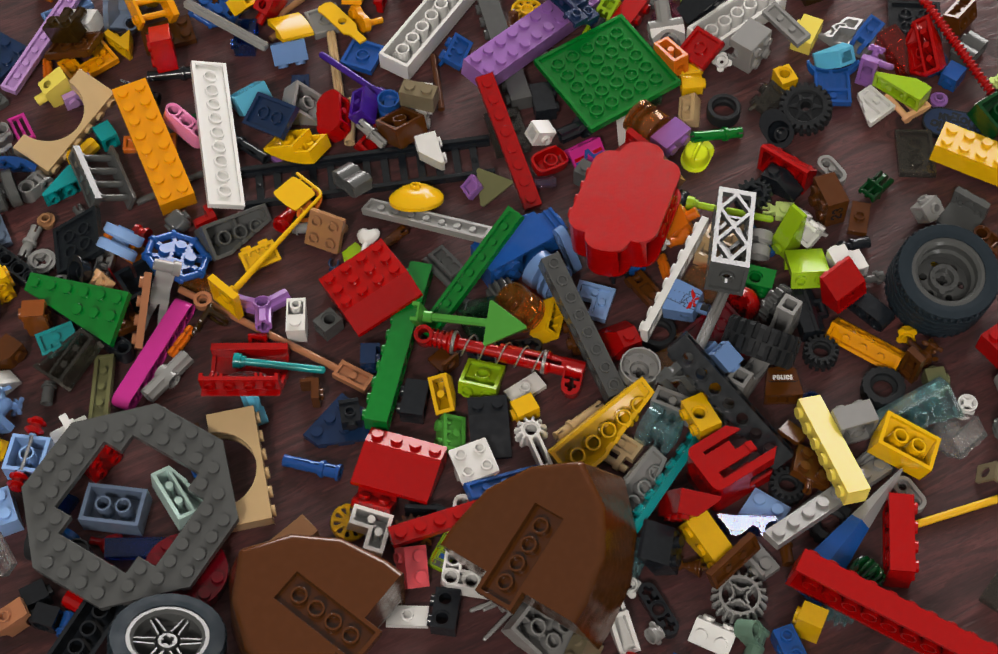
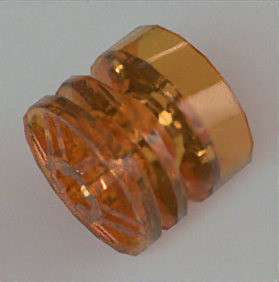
(645, 119)
(521, 304)

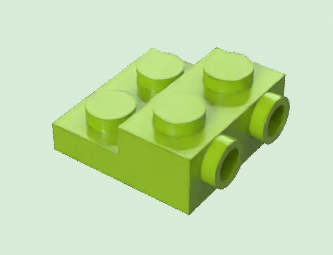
(480, 378)

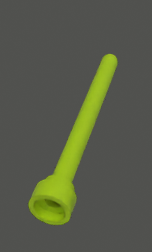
(693, 202)

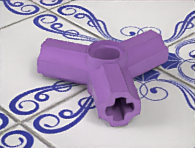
(263, 308)

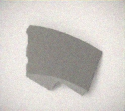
(844, 33)

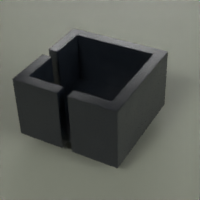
(129, 283)

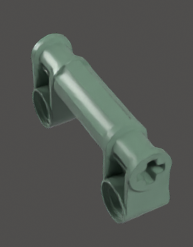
(752, 635)

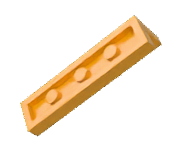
(864, 344)

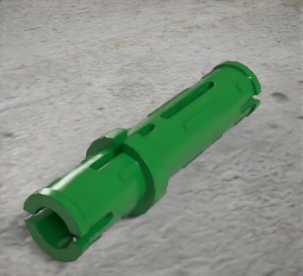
(719, 134)

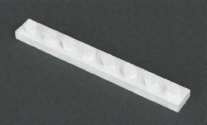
(677, 271)

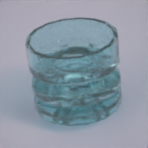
(657, 428)

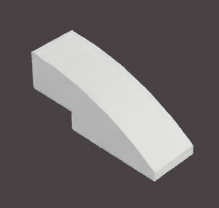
(624, 633)

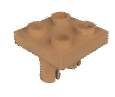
(325, 231)

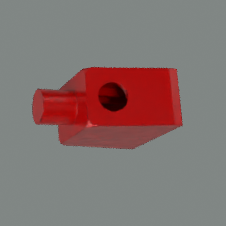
(268, 9)

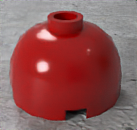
(745, 305)

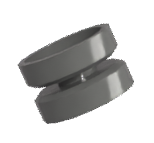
(9, 190)

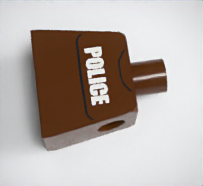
(782, 386)

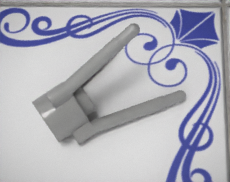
(487, 606)

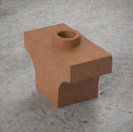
(14, 618)

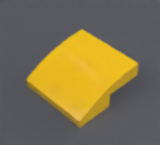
(290, 27)

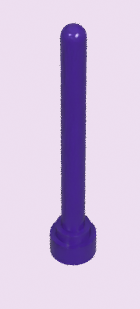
(350, 73)

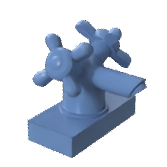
(5, 406)

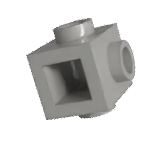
(927, 208)

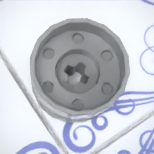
(639, 362)

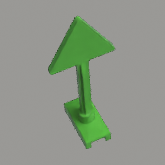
(497, 325)

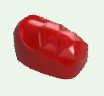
(549, 161)

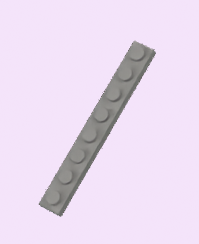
(427, 221)
(819, 507)

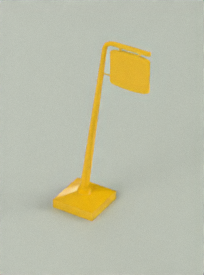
(292, 194)

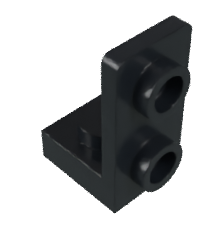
(422, 510)

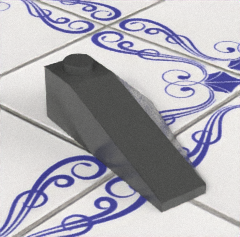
(230, 233)

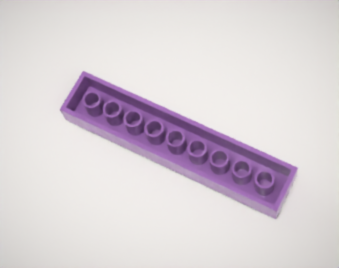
(520, 43)

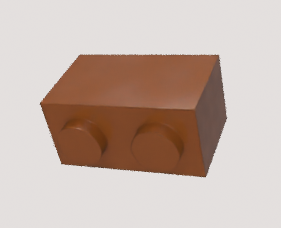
(35, 316)

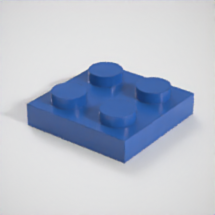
(362, 56)

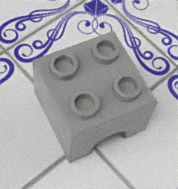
(750, 45)

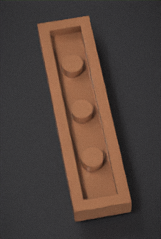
(142, 302)

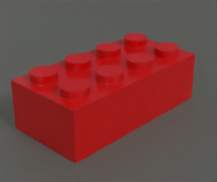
(899, 540)

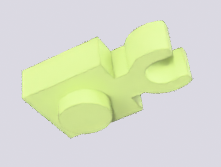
(778, 210)

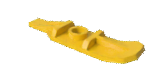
(337, 16)

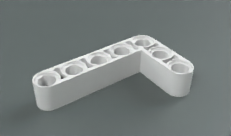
(456, 572)

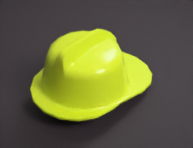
(697, 156)

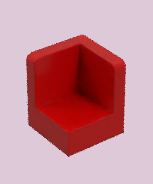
(209, 217)

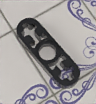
(645, 600)

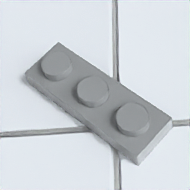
(786, 24)

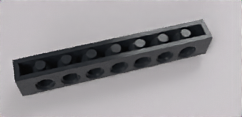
(687, 344)

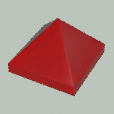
(257, 338)

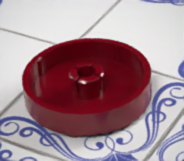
(210, 584)

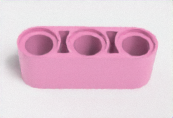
(182, 124)

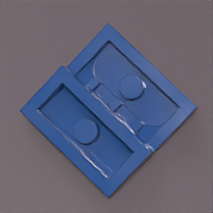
(17, 164)

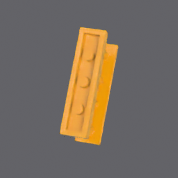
(169, 11)

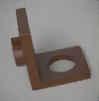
(443, 361)

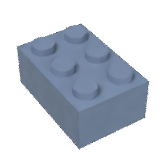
(115, 509)

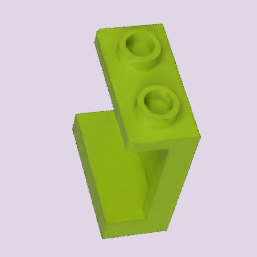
(805, 267)

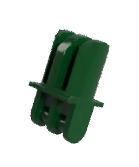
(876, 186)

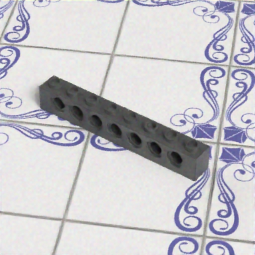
(581, 326)

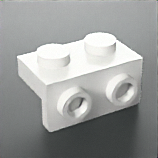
(712, 635)

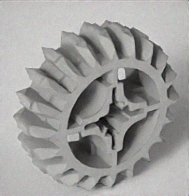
(750, 587)

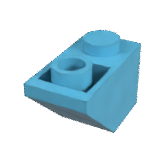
(835, 56)

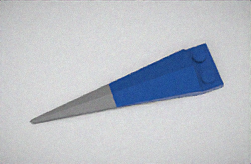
(846, 538)

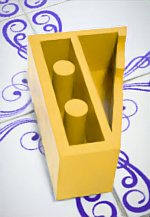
(705, 538)

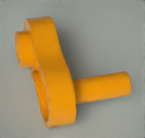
(362, 20)

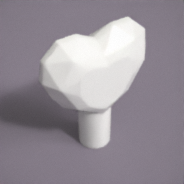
(367, 237)

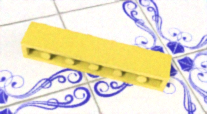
(832, 450)

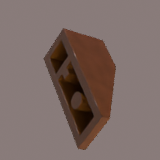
(11, 352)

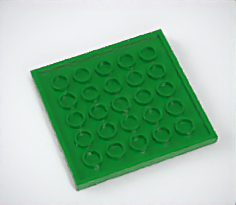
(606, 72)

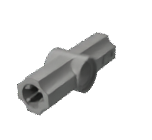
(167, 376)

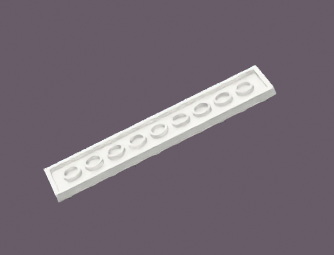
(217, 135)

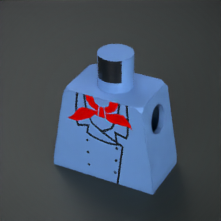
(684, 302)

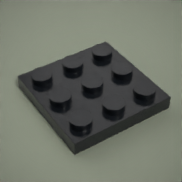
(904, 12)
(78, 237)

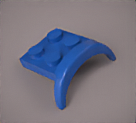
(835, 82)

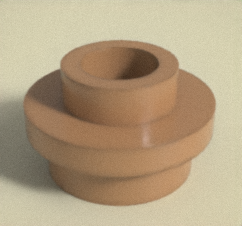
(49, 223)

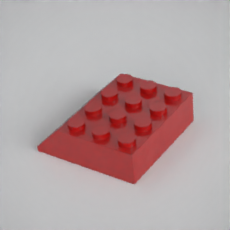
(370, 287)

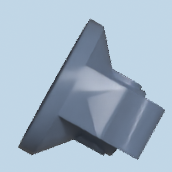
(116, 16)

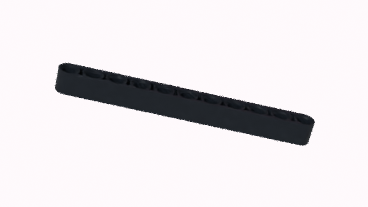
(20, 273)

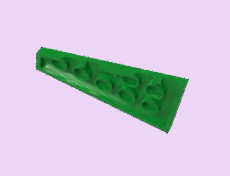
(88, 305)

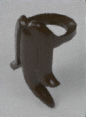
(208, 314)

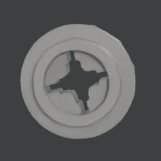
(41, 255)

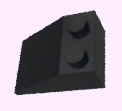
(491, 421)

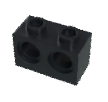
(445, 611)

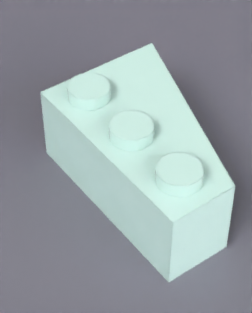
(174, 495)

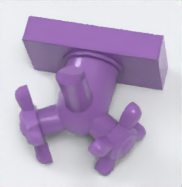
(869, 65)

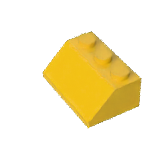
(904, 445)

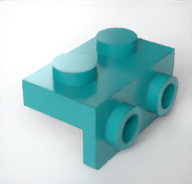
(52, 338)

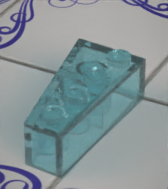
(926, 404)

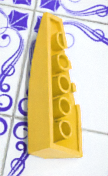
(603, 429)

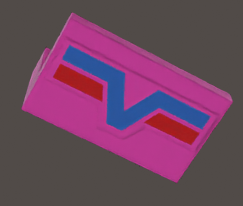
(586, 149)

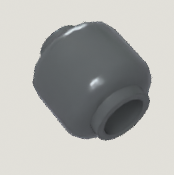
(177, 221)

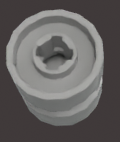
(760, 244)

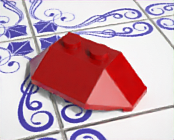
(924, 48)

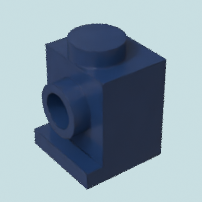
(369, 355)

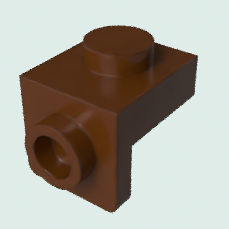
(317, 393)

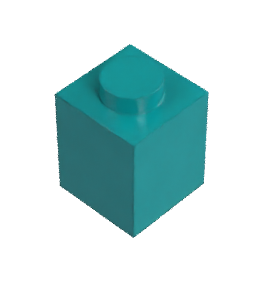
(106, 135)

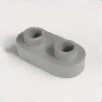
(832, 165)
(910, 488)

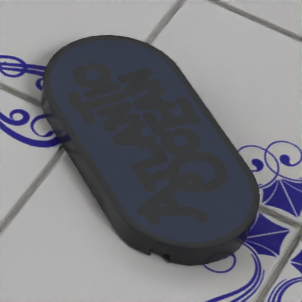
(936, 117)

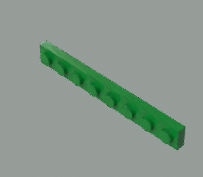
(476, 265)

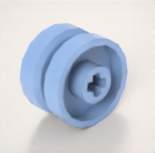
(121, 239)

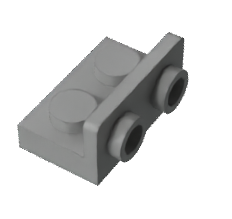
(762, 565)

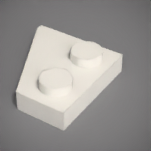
(874, 105)

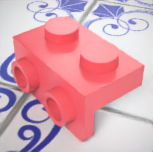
(414, 565)

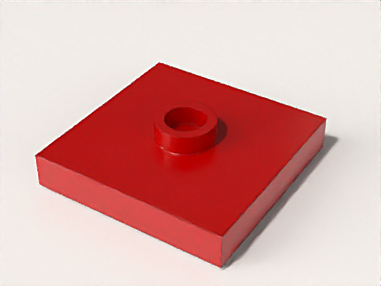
(701, 48)

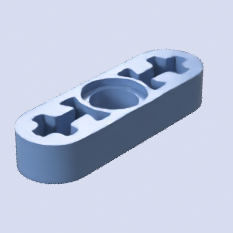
(564, 243)

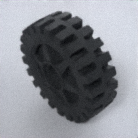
(809, 97)

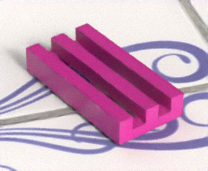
(16, 118)

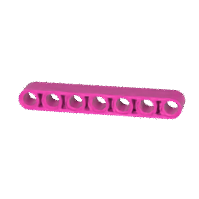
(153, 354)

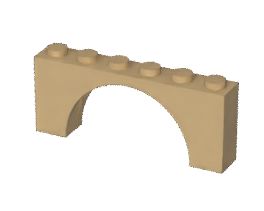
(51, 154)
(242, 427)

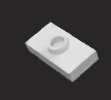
(531, 383)
(408, 617)

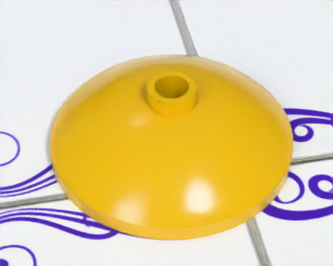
(416, 198)

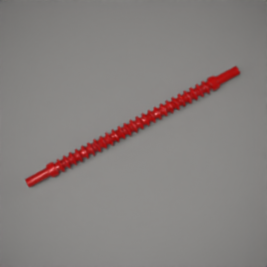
(958, 47)

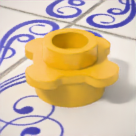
(906, 332)

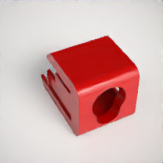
(711, 472)

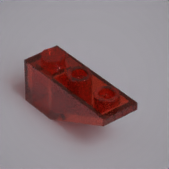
(896, 49)

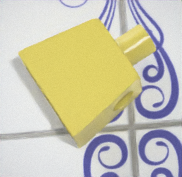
(53, 87)

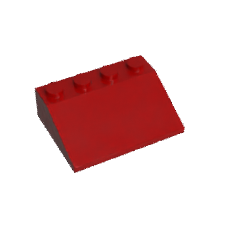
(399, 465)

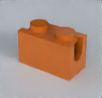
(672, 55)

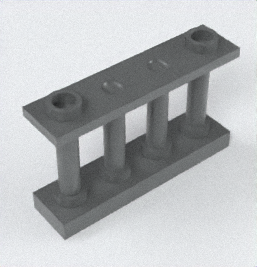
(90, 186)

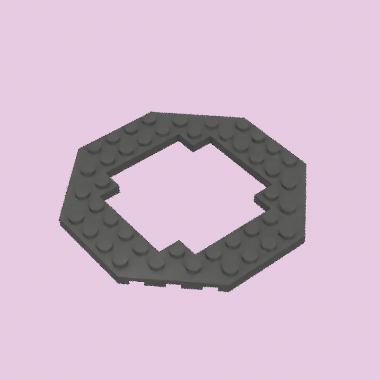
(192, 548)

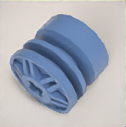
(533, 277)

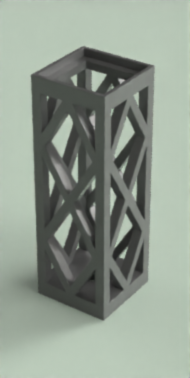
(727, 262)

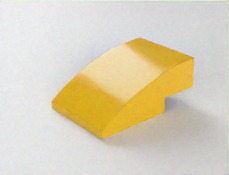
(299, 146)

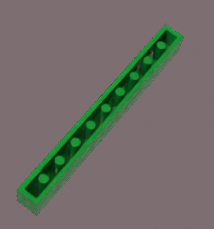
(395, 356)

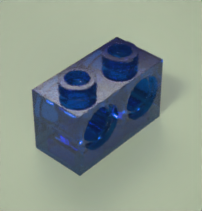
(241, 47)

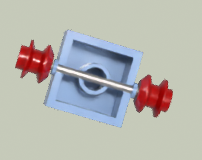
(26, 453)

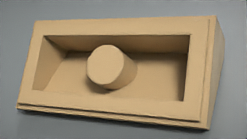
(689, 109)

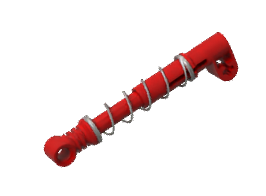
(543, 361)

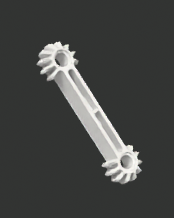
(533, 440)

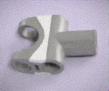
(665, 24)

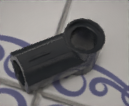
(572, 131)

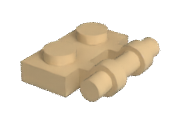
(628, 450)

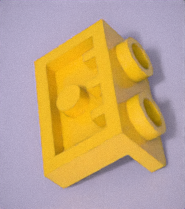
(250, 255)

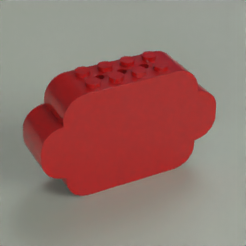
(624, 208)

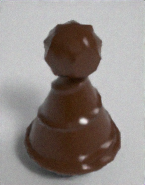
(695, 566)

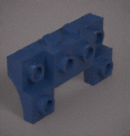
(578, 12)

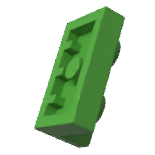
(450, 431)

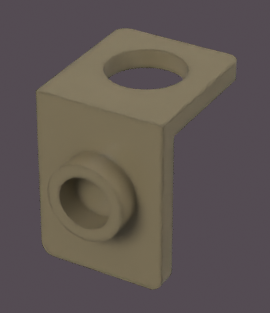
(993, 473)

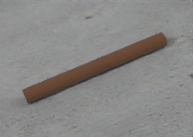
(436, 78)

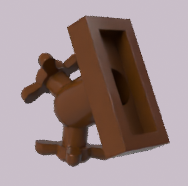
(917, 358)

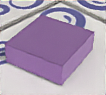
(471, 187)

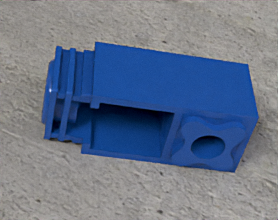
(529, 239)

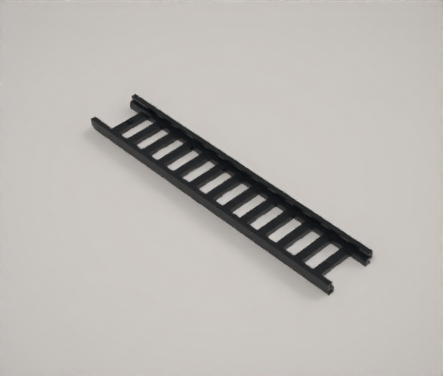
(366, 157)

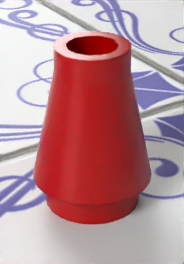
(284, 220)

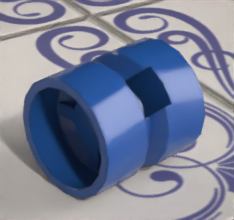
(387, 102)

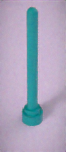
(240, 361)

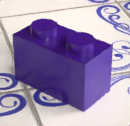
(363, 105)

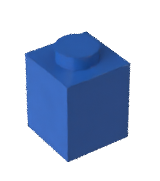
(952, 76)

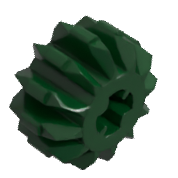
(868, 569)

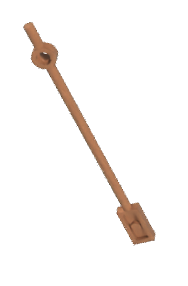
(344, 372)

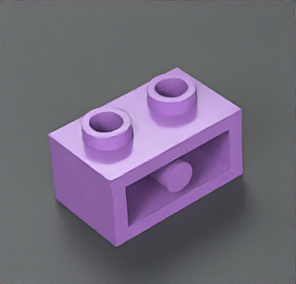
(672, 136)

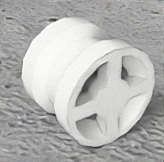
(968, 400)

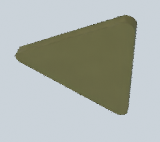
(492, 184)

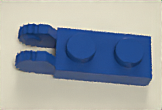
(867, 32)

